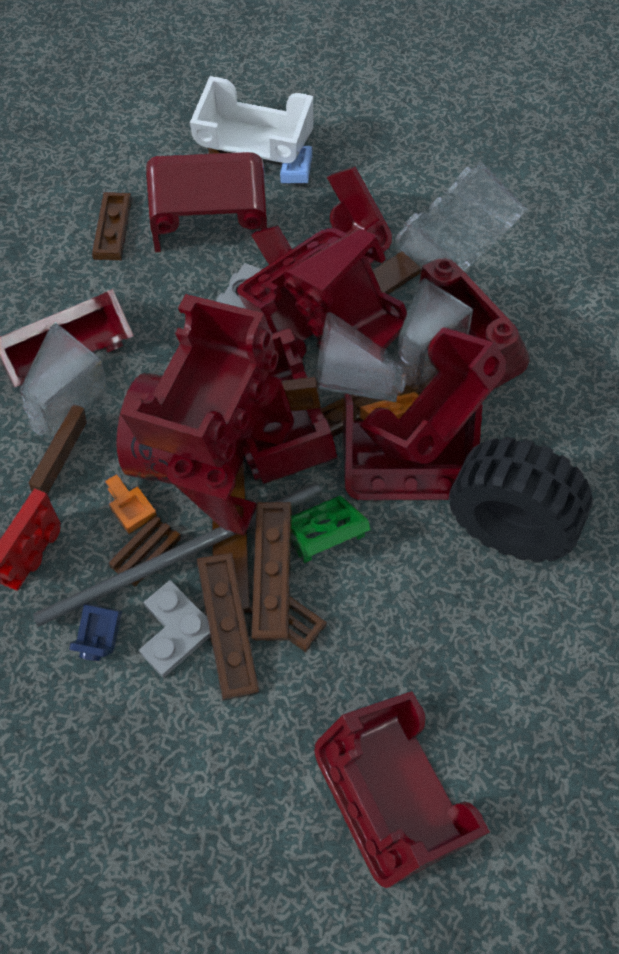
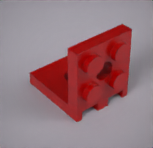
(26, 539)

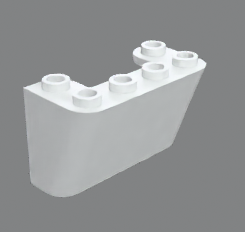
(244, 127)

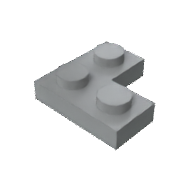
(182, 632)

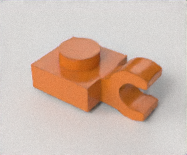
(129, 506)

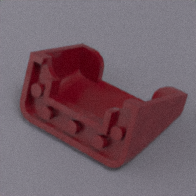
(268, 294)
(487, 319)
(392, 791)

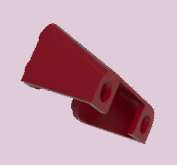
(344, 284)
(465, 377)
(212, 486)

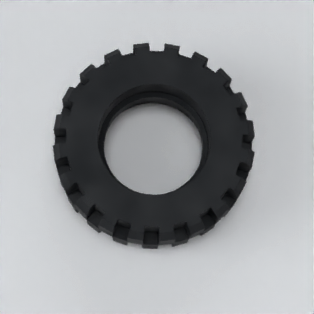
(521, 499)

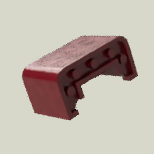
(208, 383)
(310, 436)

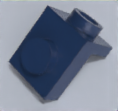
(97, 632)

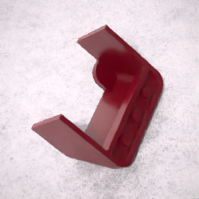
(205, 187)
(354, 211)
(93, 323)
(375, 476)

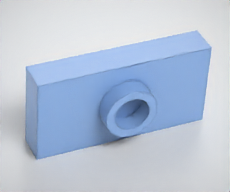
(299, 169)

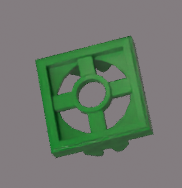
(334, 509)

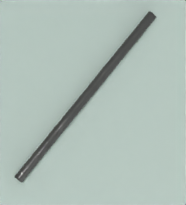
(157, 563)

